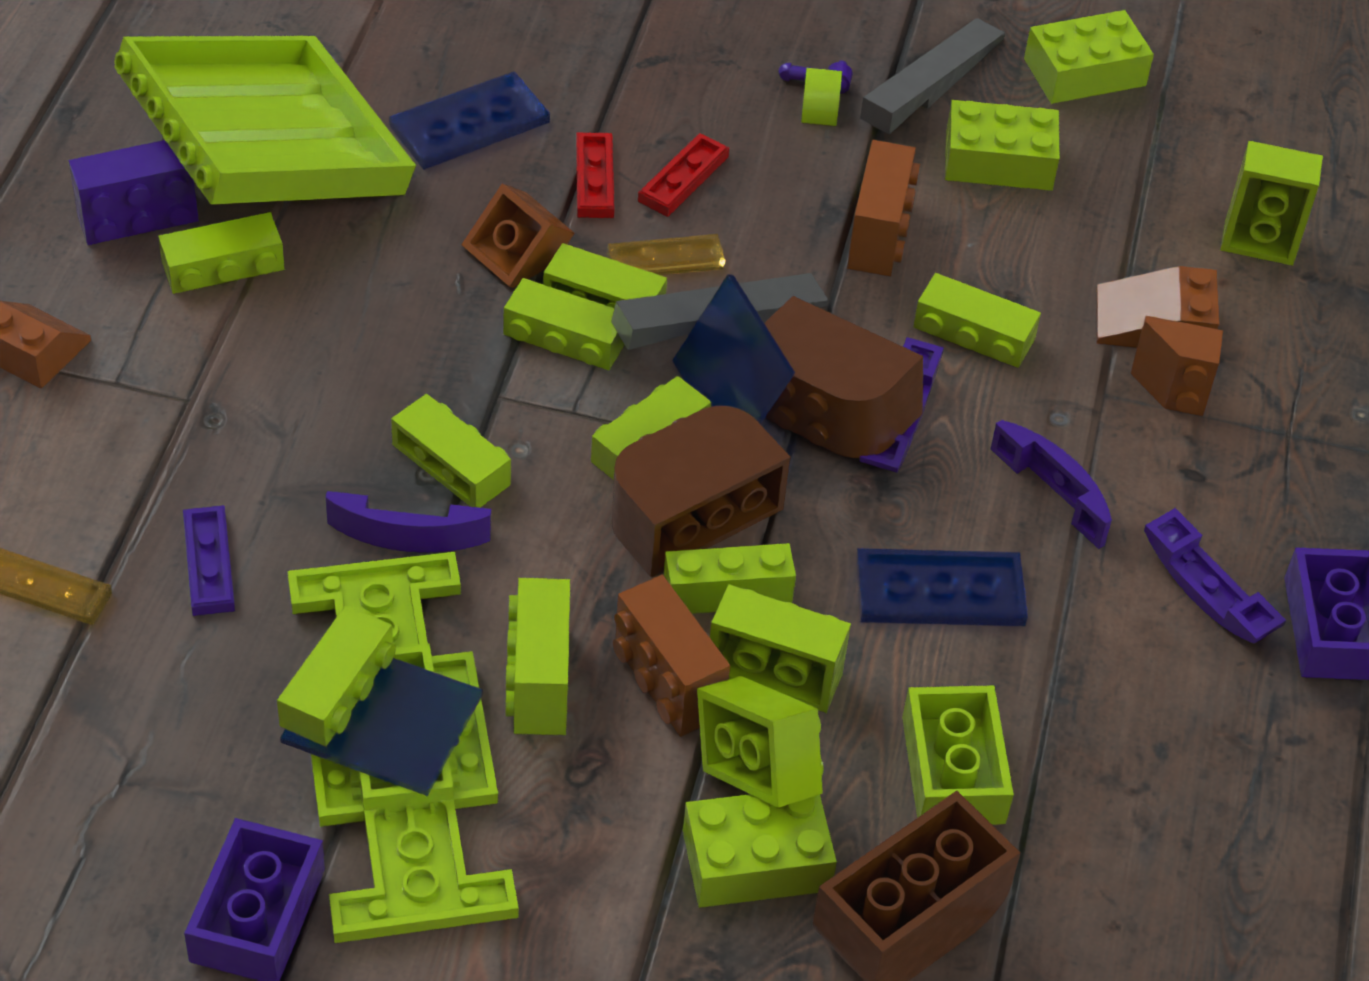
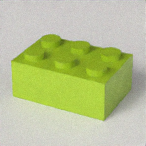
(1088, 56)
(1002, 145)
(1271, 202)
(781, 645)
(538, 656)
(760, 741)
(957, 746)
(755, 850)

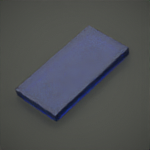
(469, 120)
(941, 587)

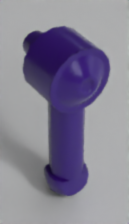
(788, 71)

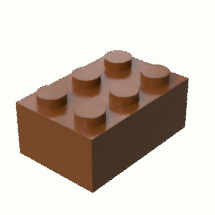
(882, 208)
(666, 651)

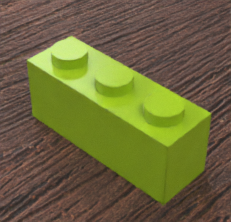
(221, 252)
(600, 277)
(976, 320)
(562, 324)
(652, 414)
(451, 451)
(704, 574)
(336, 676)

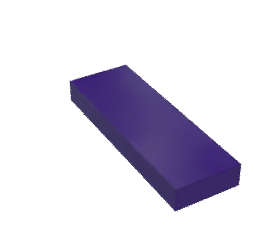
(208, 560)

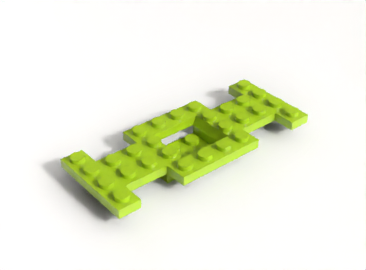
(409, 835)

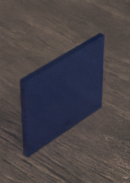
(734, 355)
(401, 727)

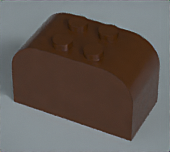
(848, 383)
(696, 484)
(917, 892)

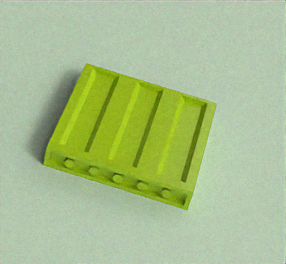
(263, 118)

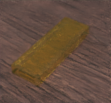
(671, 254)
(52, 587)

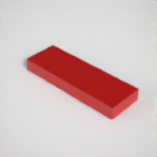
(594, 175)
(683, 175)

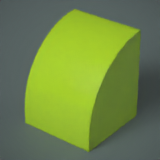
(821, 96)

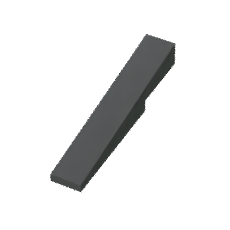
(929, 76)
(675, 314)

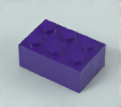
(132, 192)
(1330, 611)
(255, 901)

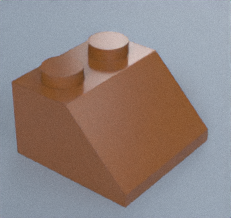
(516, 236)
(36, 343)
(1177, 363)

